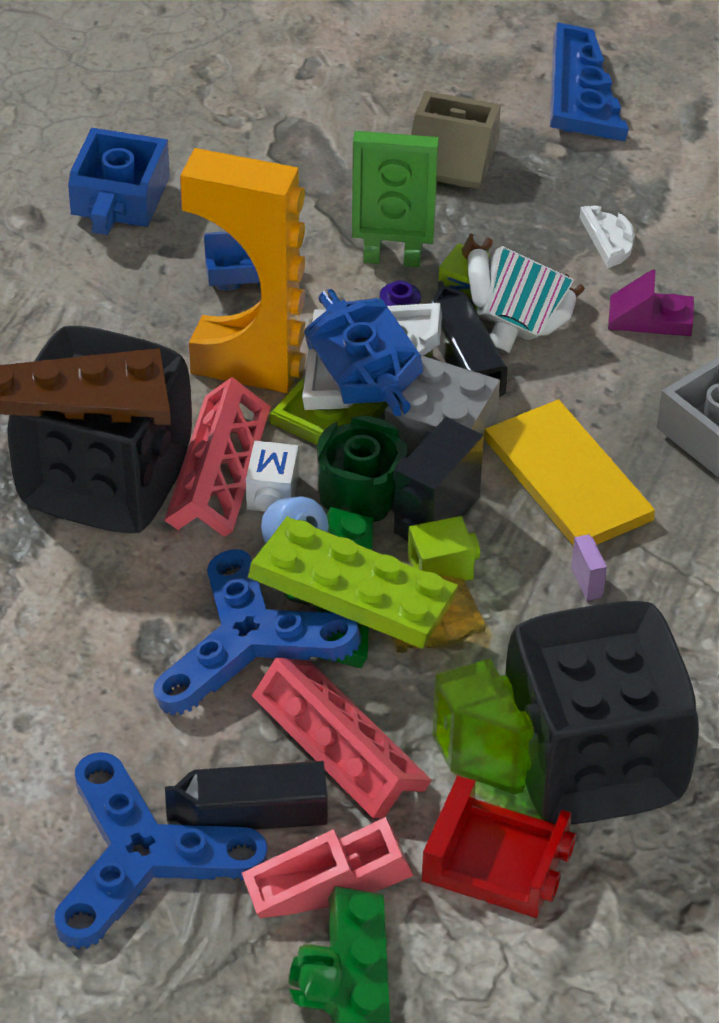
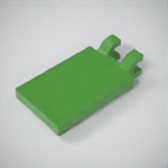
(394, 192)

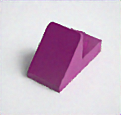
(641, 310)

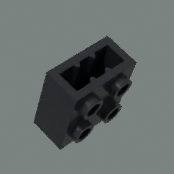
(438, 477)

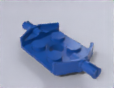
(369, 369)

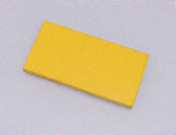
(569, 474)

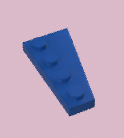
(581, 88)

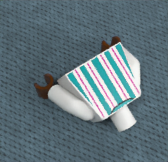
(517, 293)

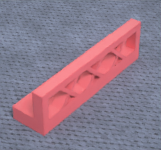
(208, 449)
(339, 734)

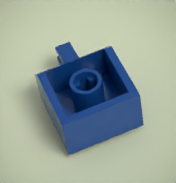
(118, 178)

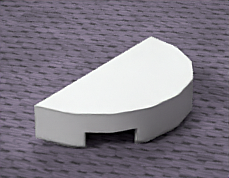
(610, 234)

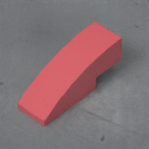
(308, 873)

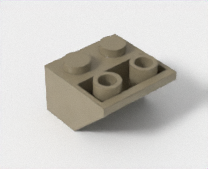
(466, 136)

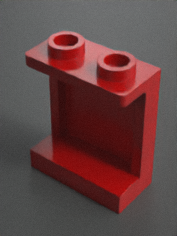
(496, 852)

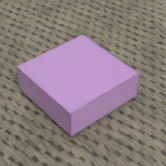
(588, 567)

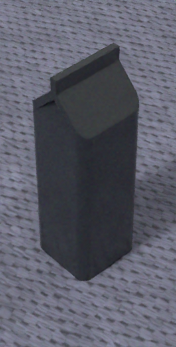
(465, 338)
(251, 796)

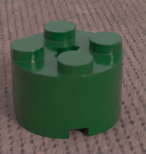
(359, 466)

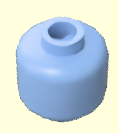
(297, 508)

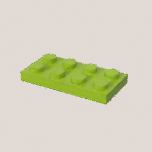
(353, 581)

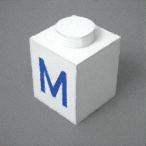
(271, 474)

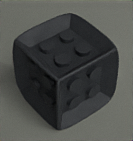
(96, 467)
(605, 710)

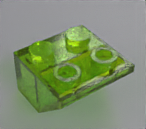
(481, 726)

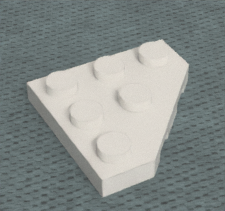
(418, 321)

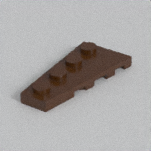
(94, 384)

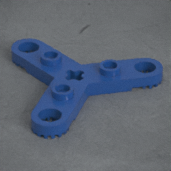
(227, 652)
(123, 874)

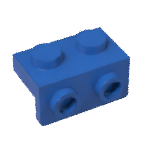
(227, 262)

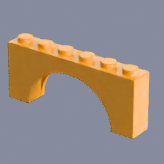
(261, 211)

